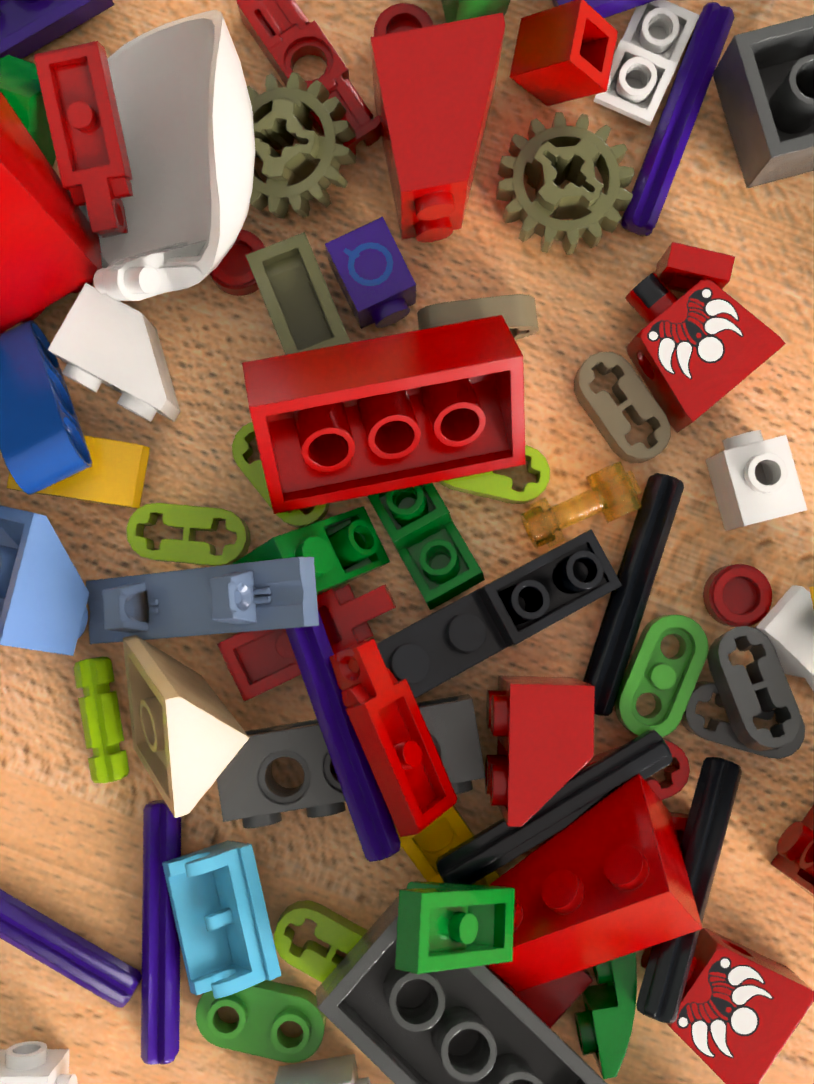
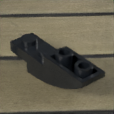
(500, 614)

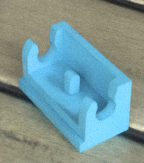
(221, 919)

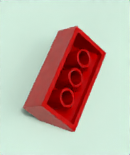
(388, 412)

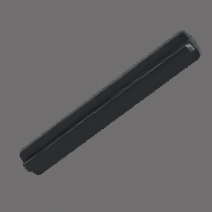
(630, 600)
(502, 844)
(701, 849)

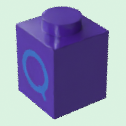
(372, 274)

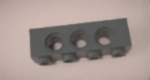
(254, 796)

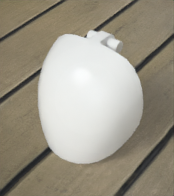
(187, 153)

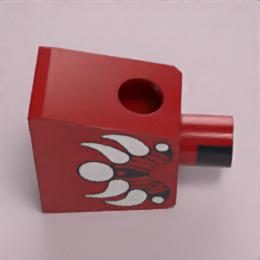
(695, 346)
(738, 1008)

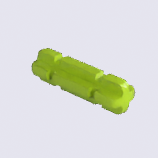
(101, 720)

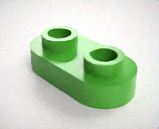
(666, 678)
(260, 1014)

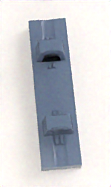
(205, 601)

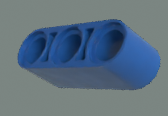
(37, 416)

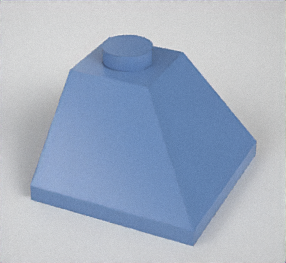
(39, 586)

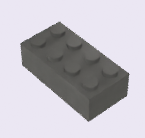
(769, 100)
(441, 1023)

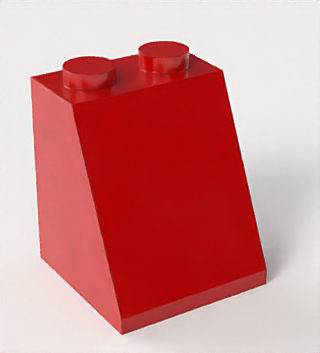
(433, 115)
(43, 235)

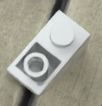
(116, 347)

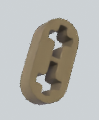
(517, 311)
(633, 398)

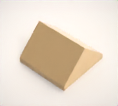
(177, 725)

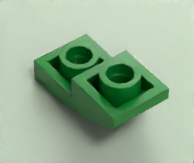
(427, 542)
(609, 1013)

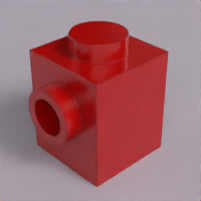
(564, 53)

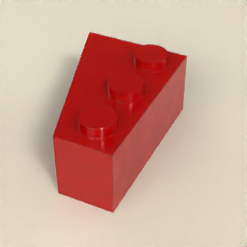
(599, 890)

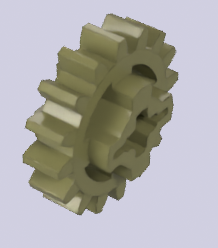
(548, 161)
(307, 167)

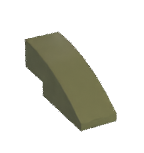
(297, 296)

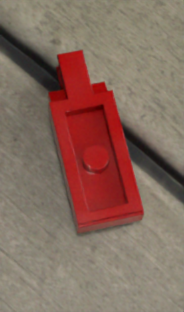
(87, 132)
(266, 657)
(393, 738)

